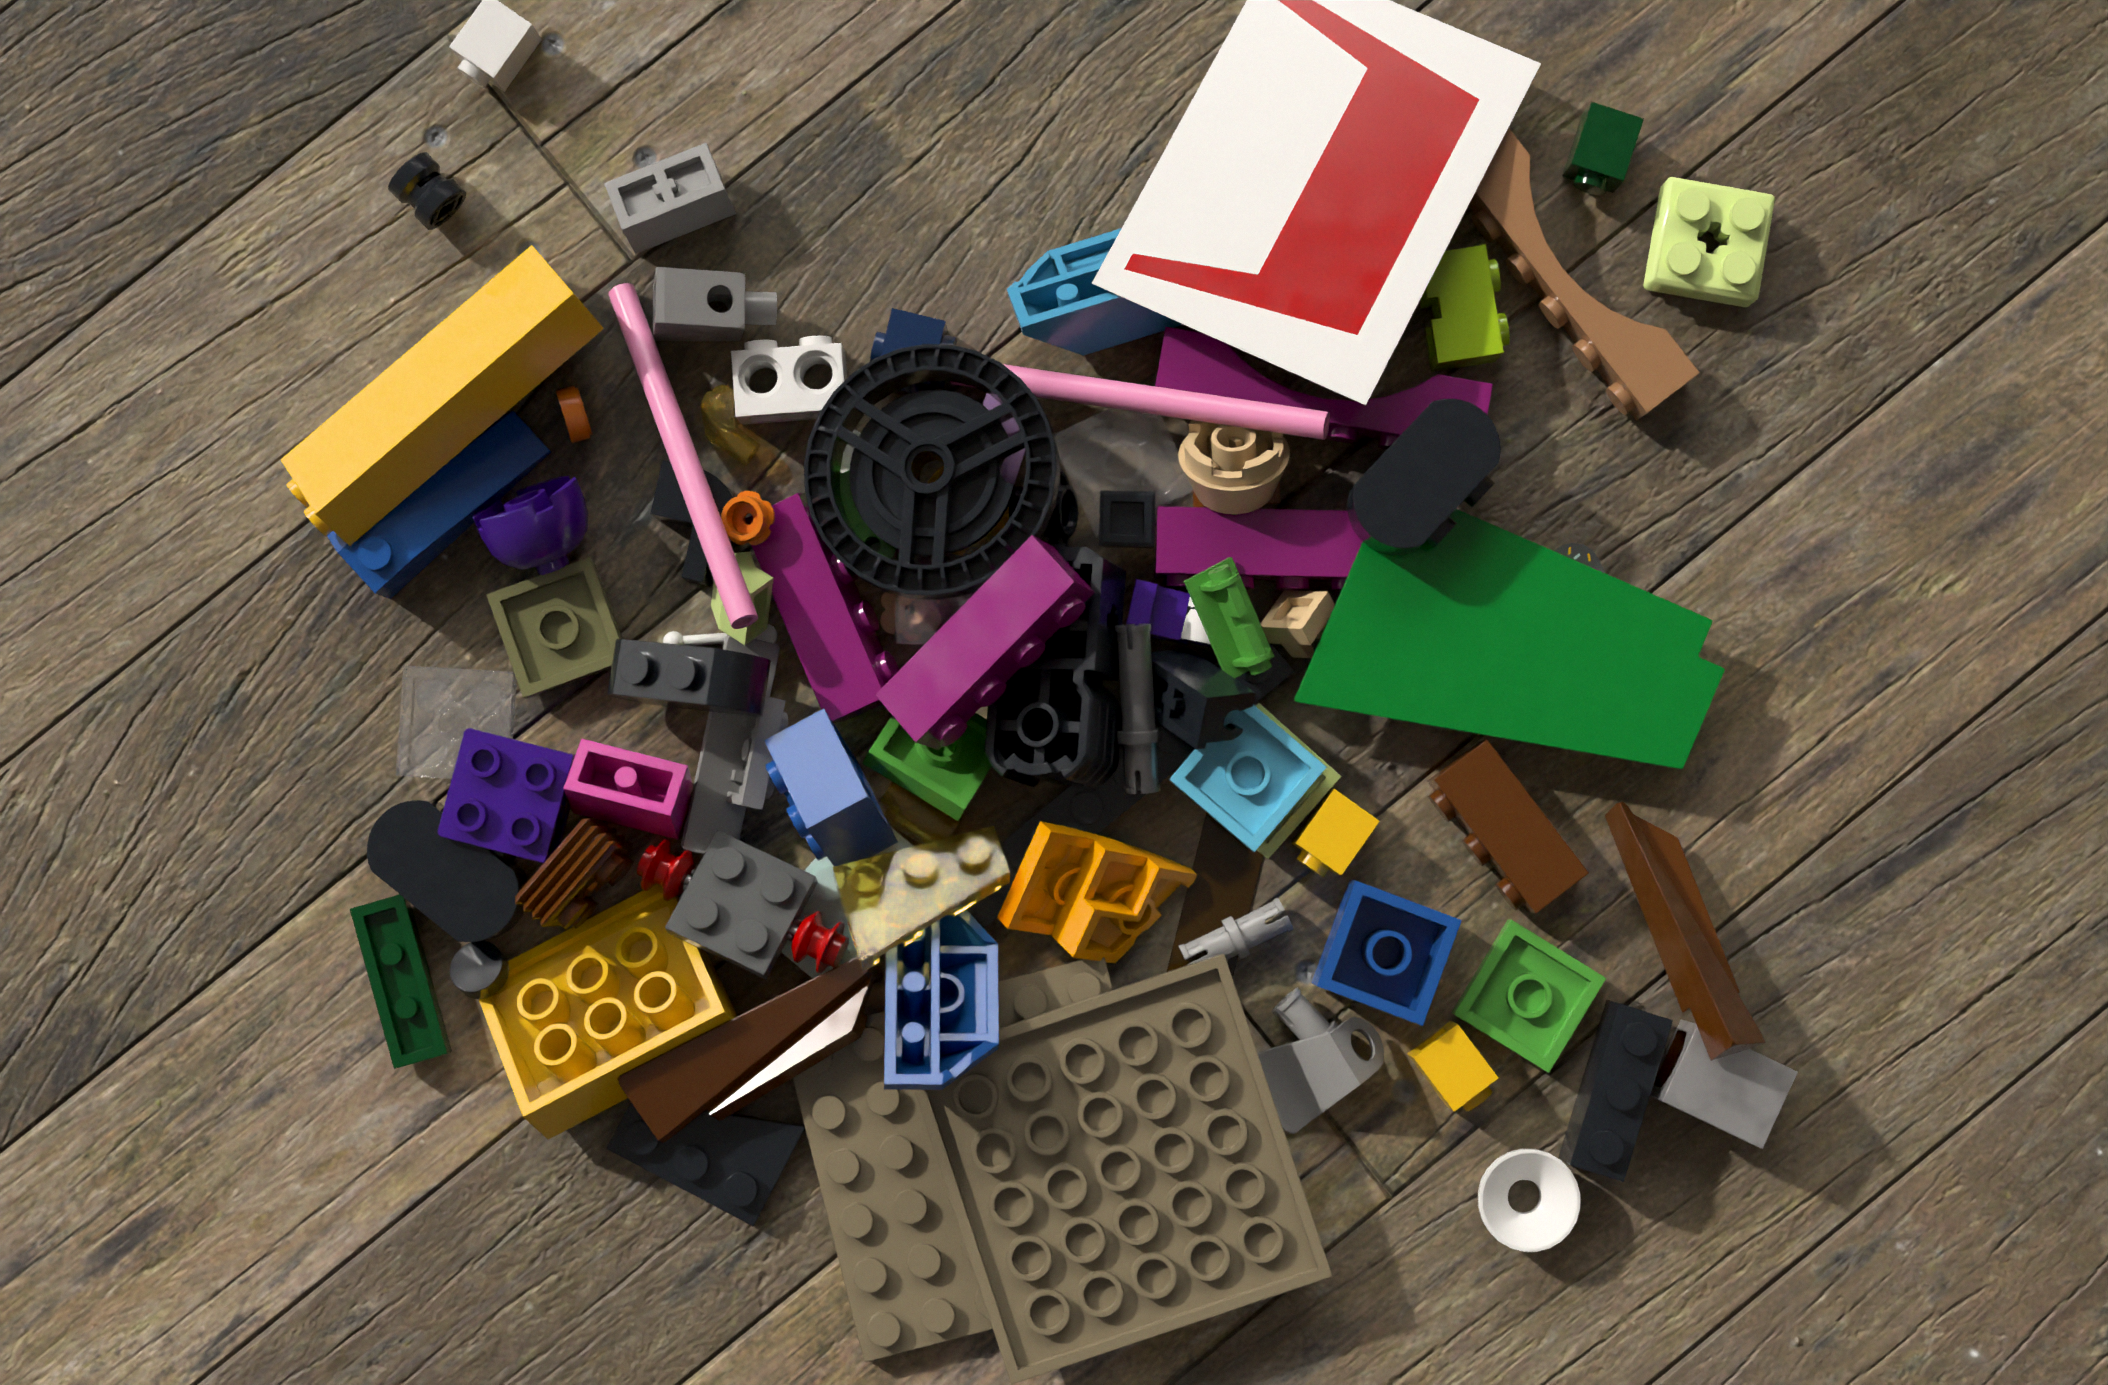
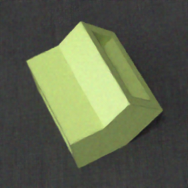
(760, 590)

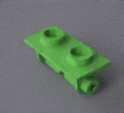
(1230, 619)

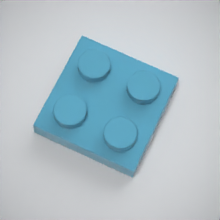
(1249, 779)

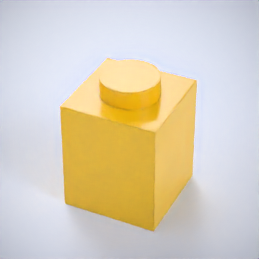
(1333, 834)
(1454, 1068)

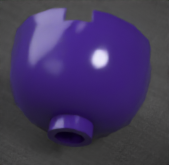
(536, 525)

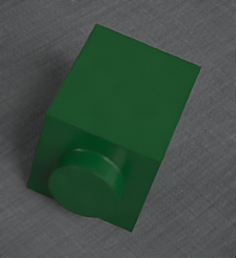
(1602, 149)

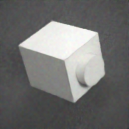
(494, 45)

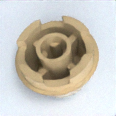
(1232, 465)

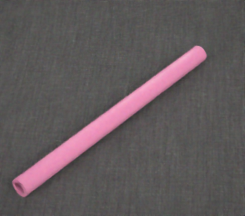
(1174, 403)
(683, 457)

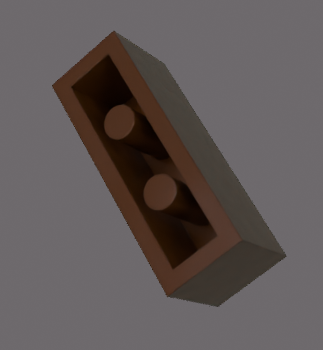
(1505, 828)

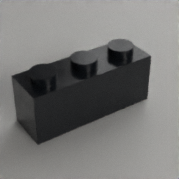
(1615, 1090)

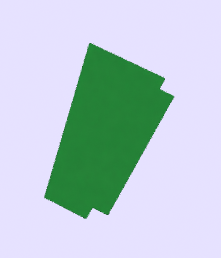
(1515, 648)

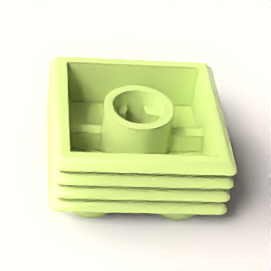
(1680, 262)

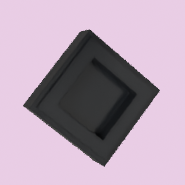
(1127, 519)

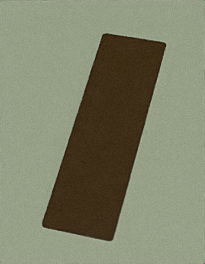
(1221, 889)

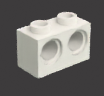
(790, 397)

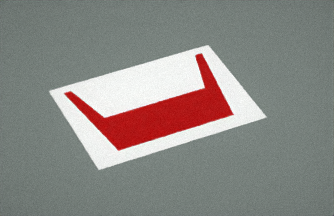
(1318, 183)

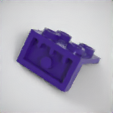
(507, 796)

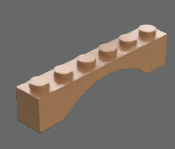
(1633, 358)

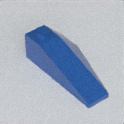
(443, 506)

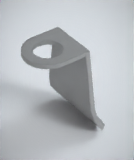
(1318, 1071)

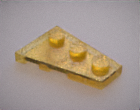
(907, 890)

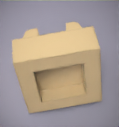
(1298, 620)

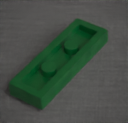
(400, 980)

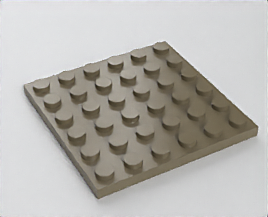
(1122, 1171)
(885, 1188)

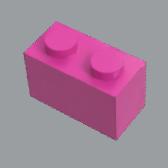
(629, 788)

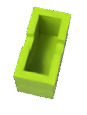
(1464, 311)

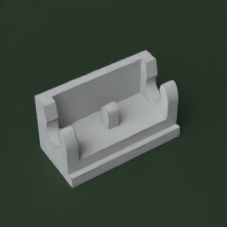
(669, 198)

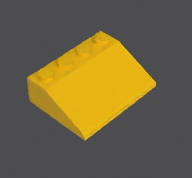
(598, 1008)

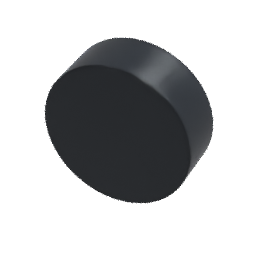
(479, 969)

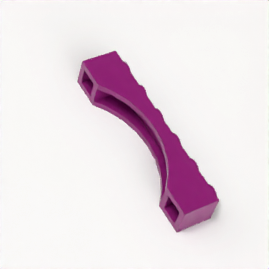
(1210, 366)

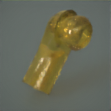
(720, 428)

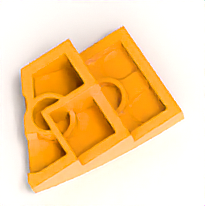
(1089, 891)

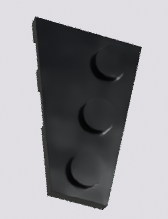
(721, 1161)

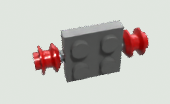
(742, 905)

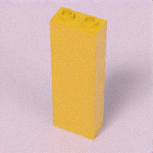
(438, 397)

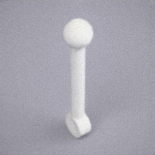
(674, 637)

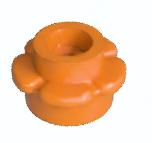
(734, 518)

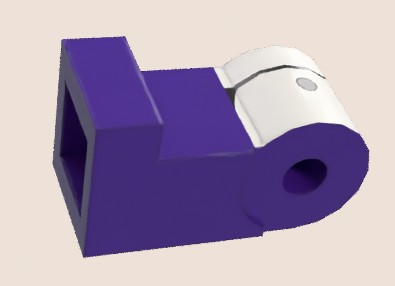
(1168, 612)

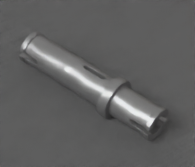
(1137, 709)

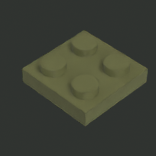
(556, 627)

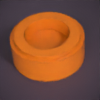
(574, 414)

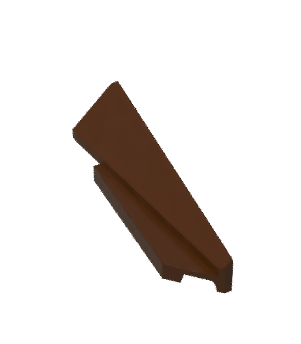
(1683, 933)
(752, 1051)

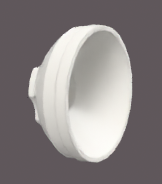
(1551, 1217)

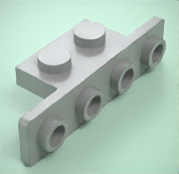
(733, 762)

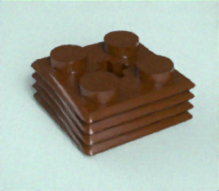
(574, 873)

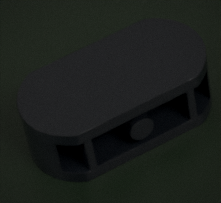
(1425, 478)
(689, 677)
(451, 882)

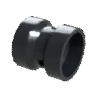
(427, 190)

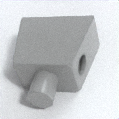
(683, 308)

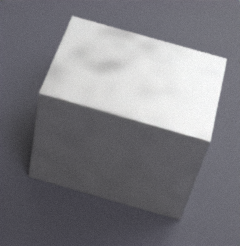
(1730, 1093)

